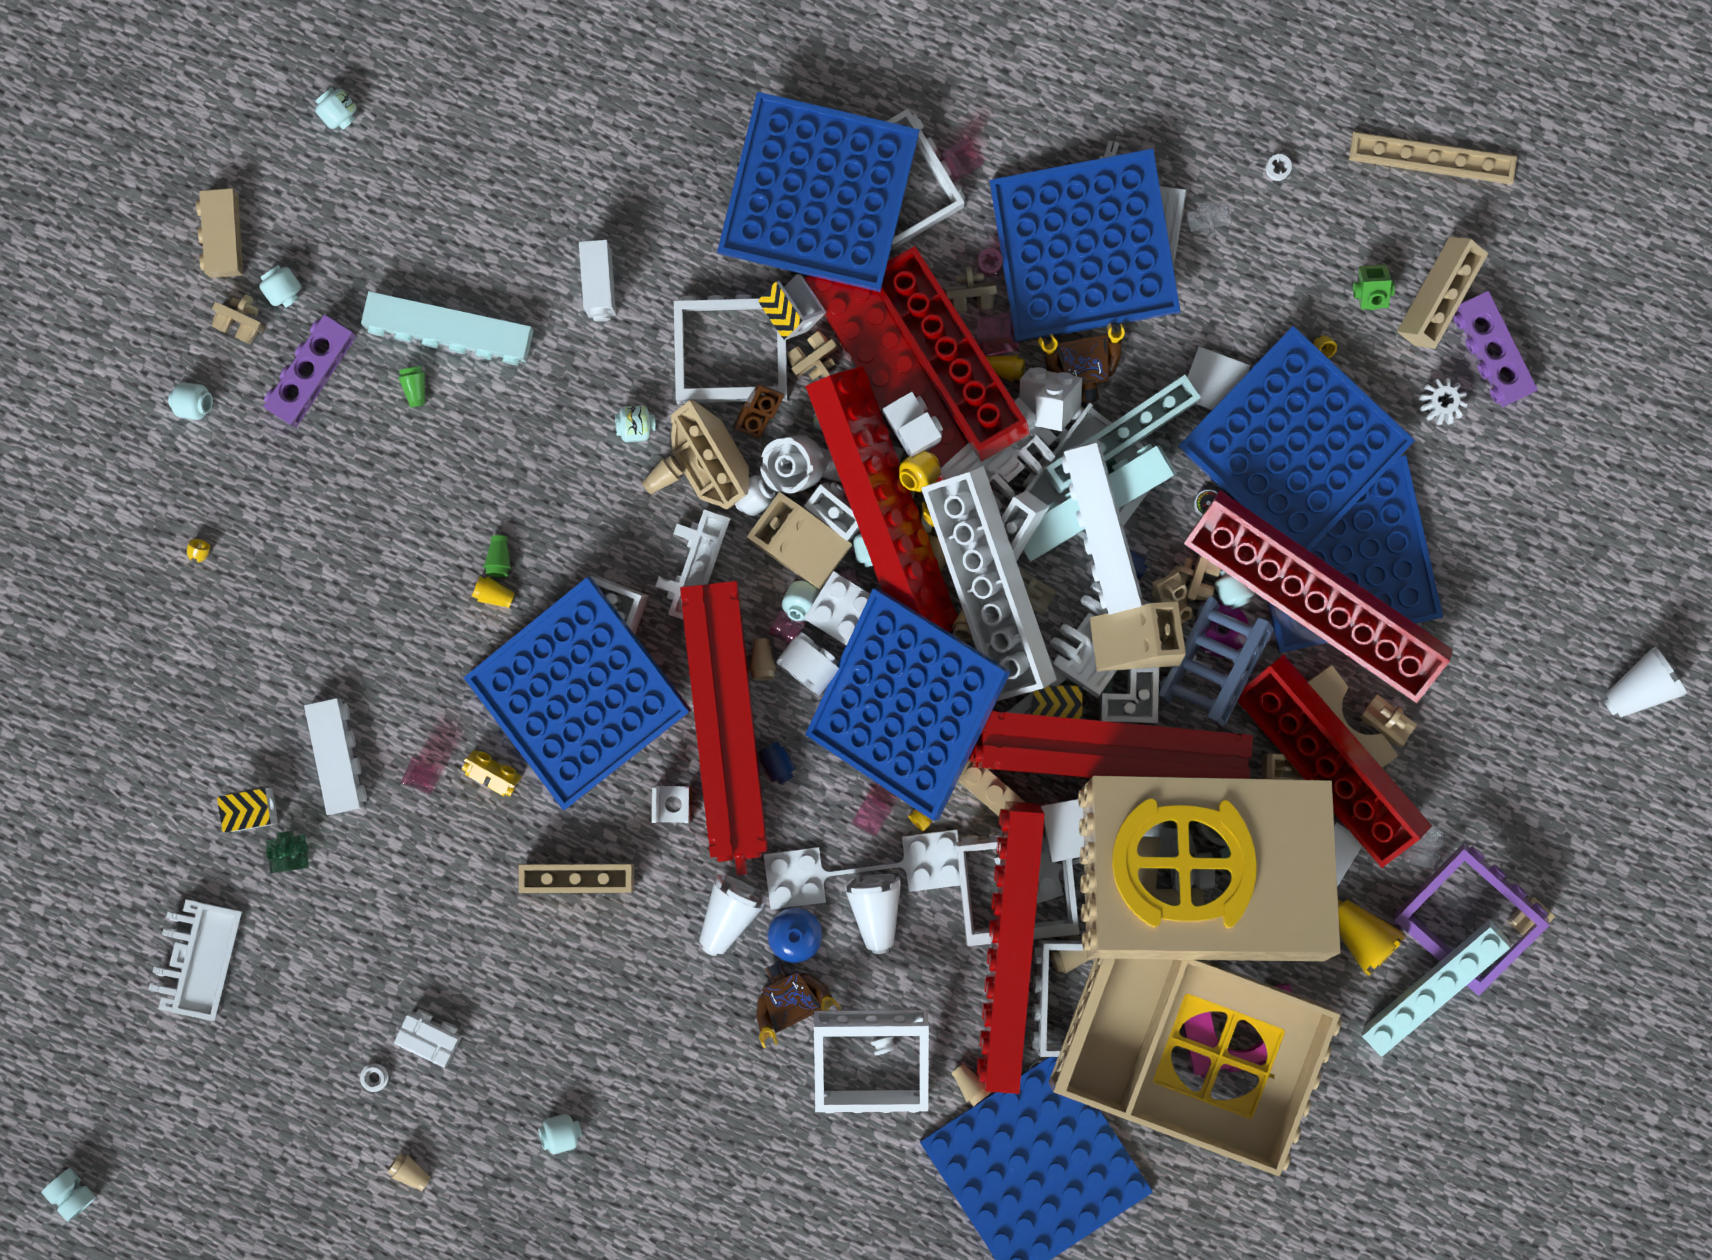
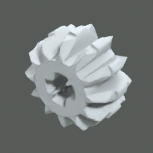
(1437, 391)

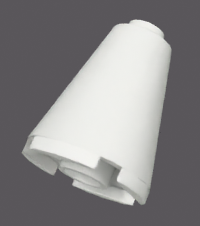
(1644, 685)
(875, 909)
(728, 913)

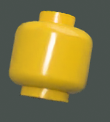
(919, 471)

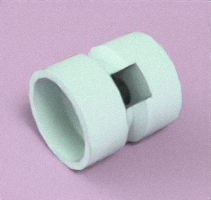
(68, 1194)

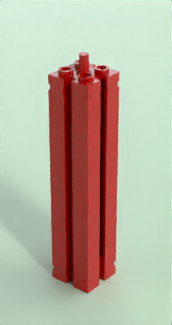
(724, 722)
(1107, 749)

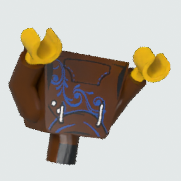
(1087, 358)
(789, 1000)

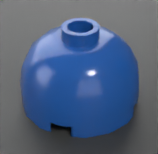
(795, 935)

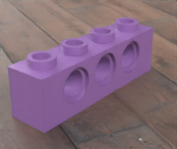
(1484, 309)
(324, 365)

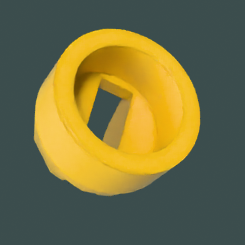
(1328, 343)
(198, 549)
(919, 820)

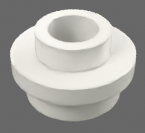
(365, 1077)

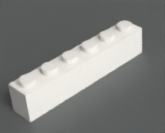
(1103, 527)

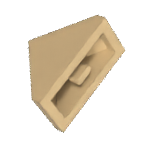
(1278, 768)

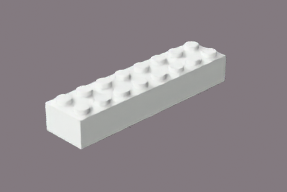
(989, 579)

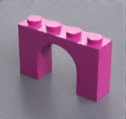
(1201, 1030)

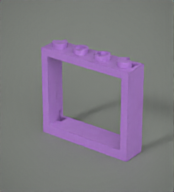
(1495, 877)

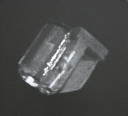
(1208, 217)

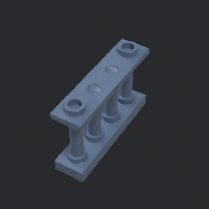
(1243, 659)

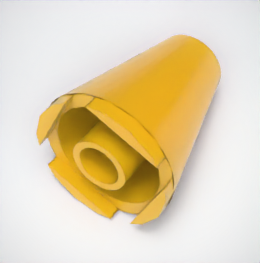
(1367, 936)

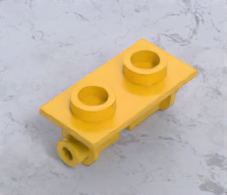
(480, 766)

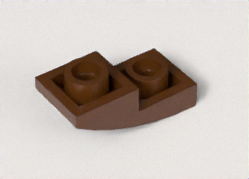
(757, 410)

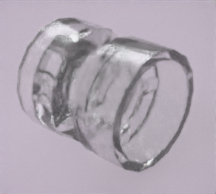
(1424, 851)

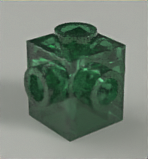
(287, 852)

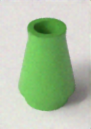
(413, 385)
(497, 559)

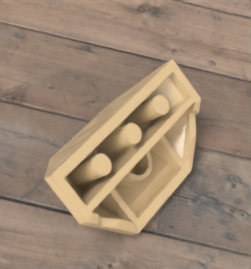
(708, 456)

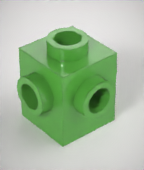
(1373, 287)

